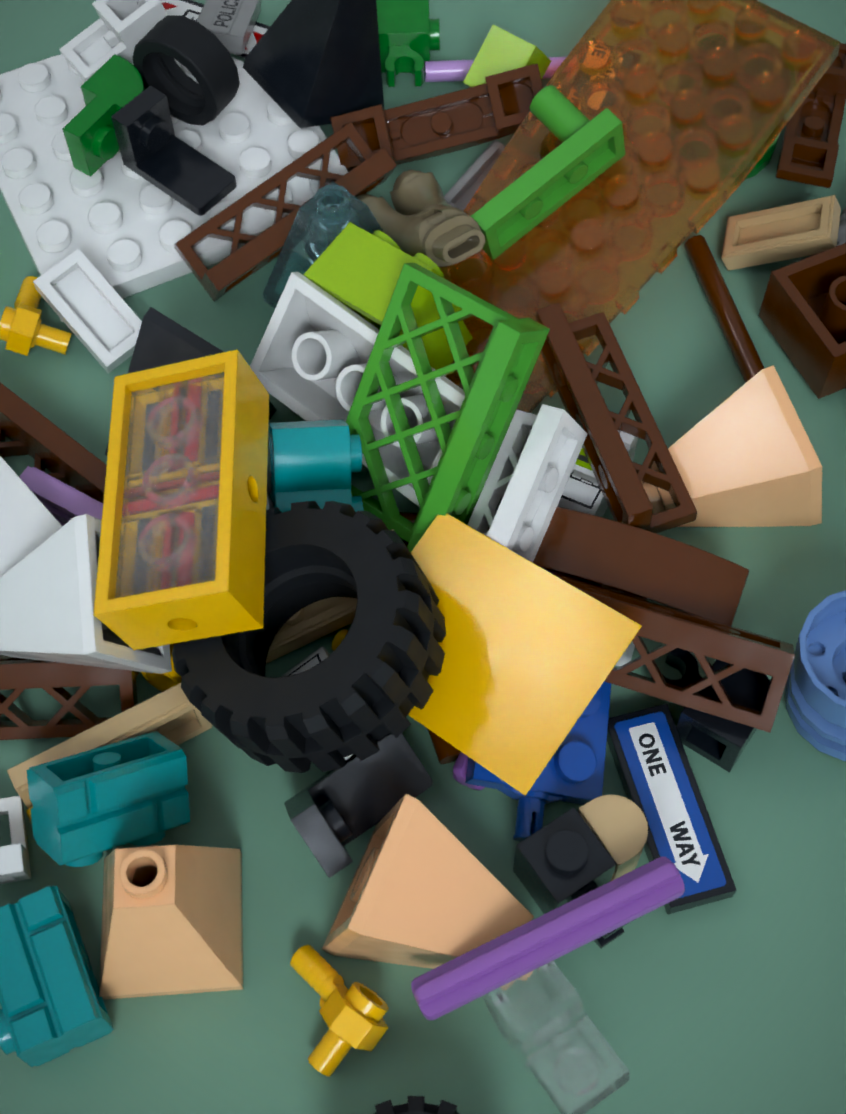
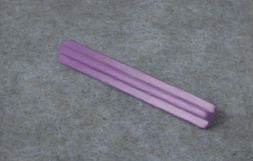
(547, 938)

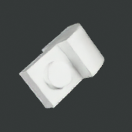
(115, 32)

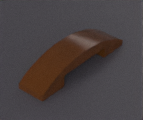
(444, 121)
(813, 131)
(642, 565)

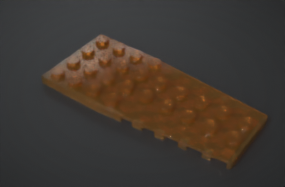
(698, 108)

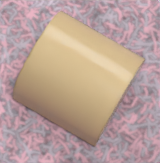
(619, 828)

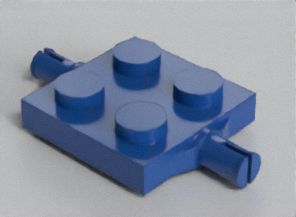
(570, 776)

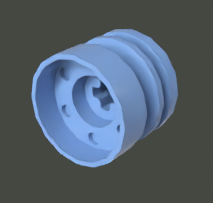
(818, 678)

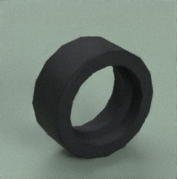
(204, 58)

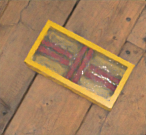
(185, 503)

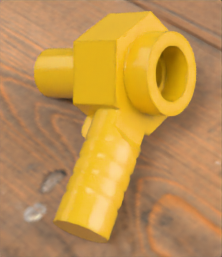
(24, 328)
(350, 1014)

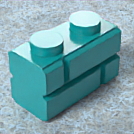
(108, 798)
(46, 980)

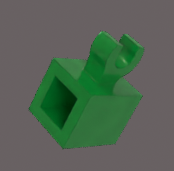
(406, 38)

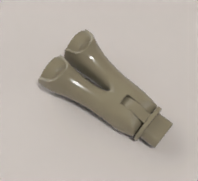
(425, 220)

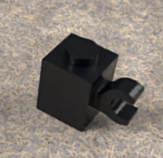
(708, 734)
(564, 864)

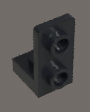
(157, 155)
(355, 799)

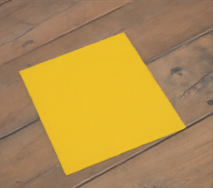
(516, 649)

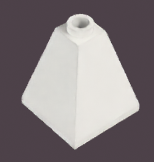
(51, 606)

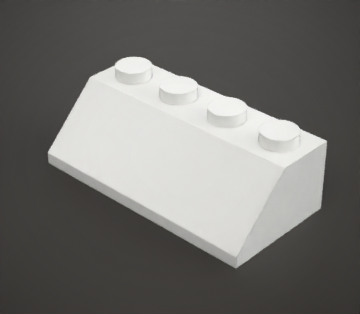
(316, 362)

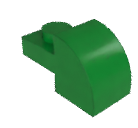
(91, 132)

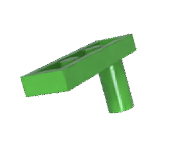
(585, 154)

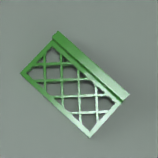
(480, 423)

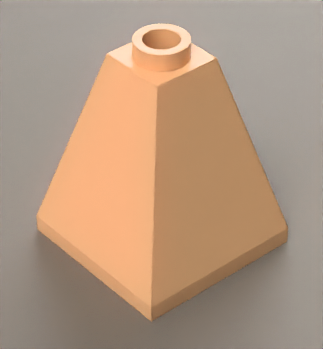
(748, 462)
(420, 896)
(171, 921)

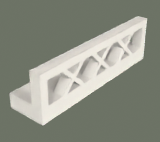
(536, 483)

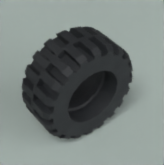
(362, 684)

